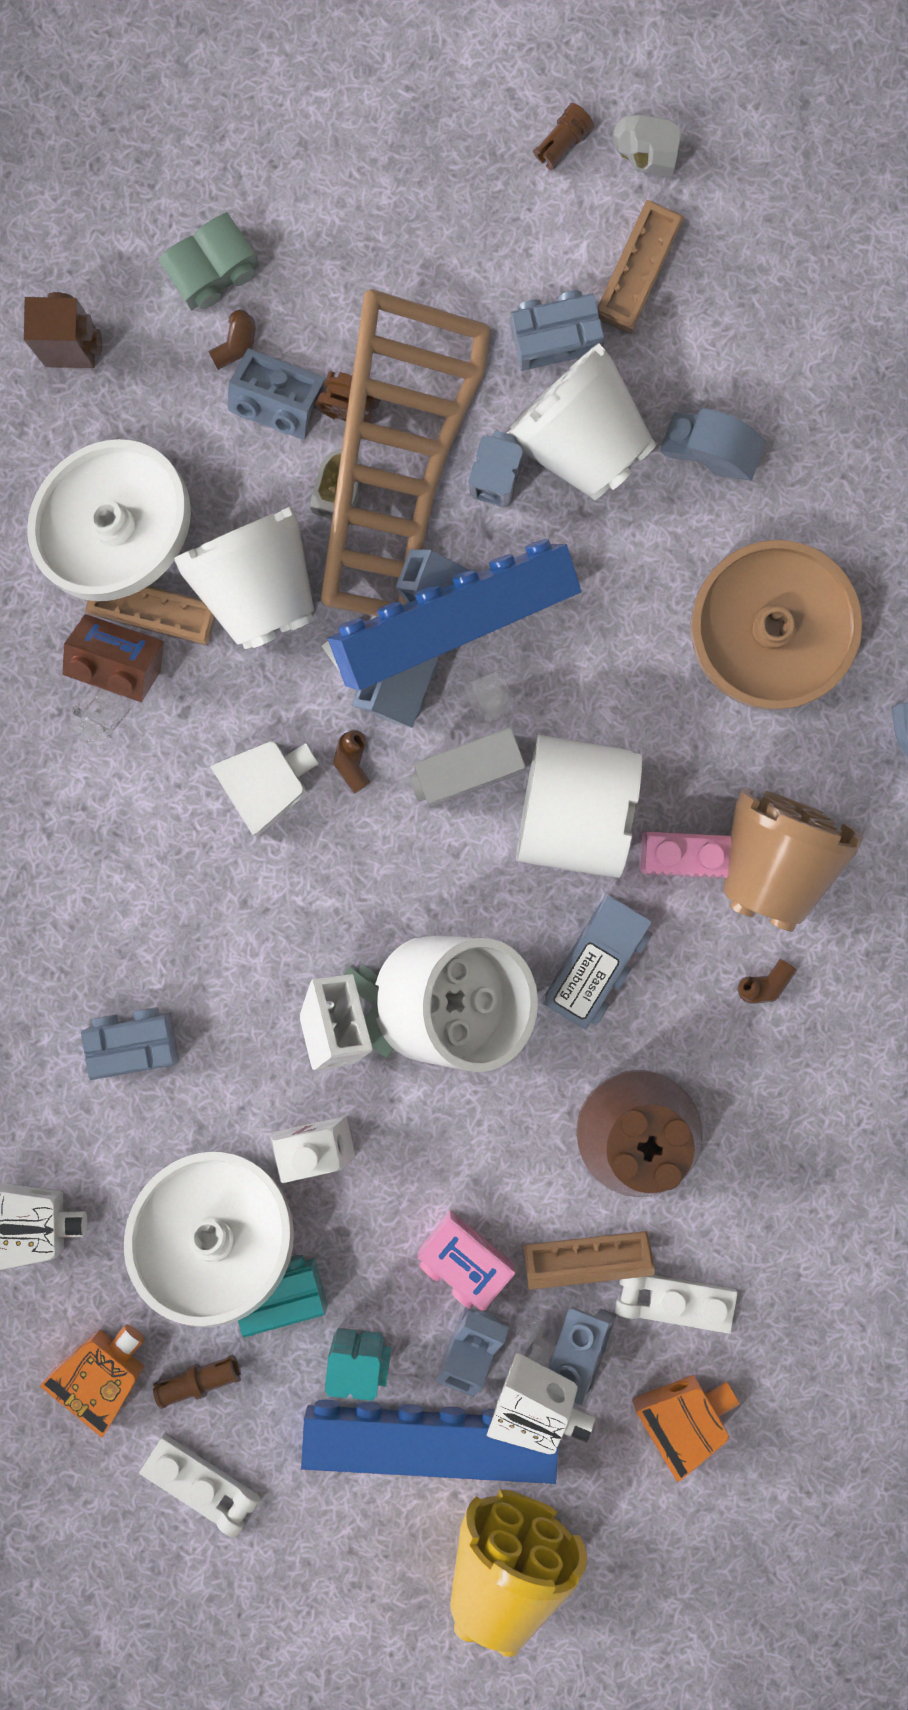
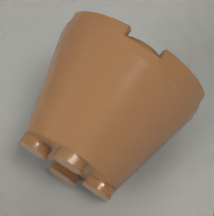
(784, 857)

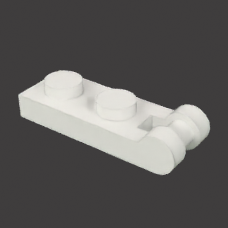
(678, 1302)
(199, 1485)

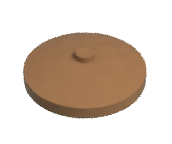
(776, 625)

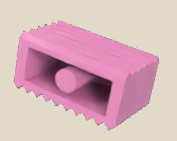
(685, 854)

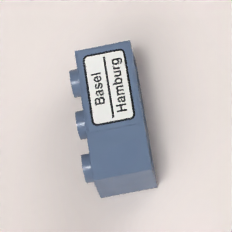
(597, 963)

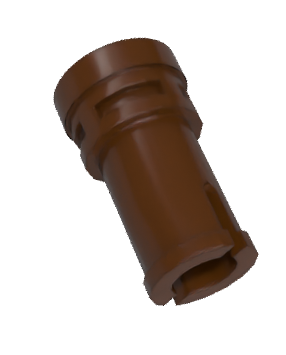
(570, 129)

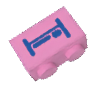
(465, 1262)

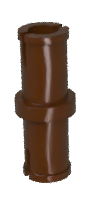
(196, 1381)

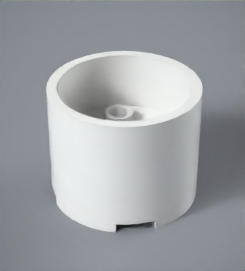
(579, 806)
(457, 1002)

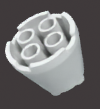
(585, 426)
(253, 579)

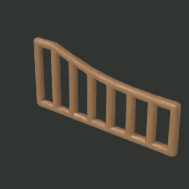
(358, 429)

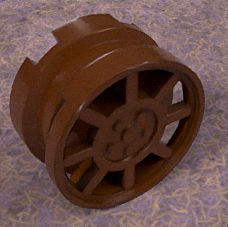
(336, 398)

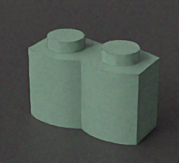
(209, 262)

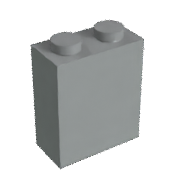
(467, 768)

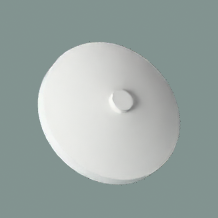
(109, 520)
(208, 1239)

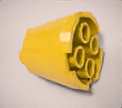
(512, 1570)

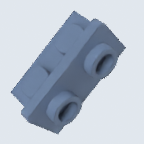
(274, 393)
(582, 1348)

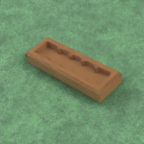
(639, 266)
(160, 613)
(588, 1260)

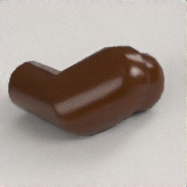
(239, 339)
(348, 758)
(766, 988)

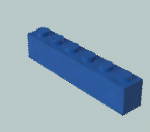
(453, 615)
(416, 1444)

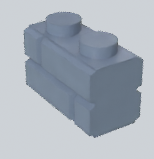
(555, 329)
(496, 469)
(129, 1045)

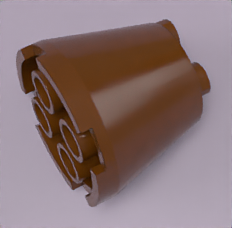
(629, 1111)

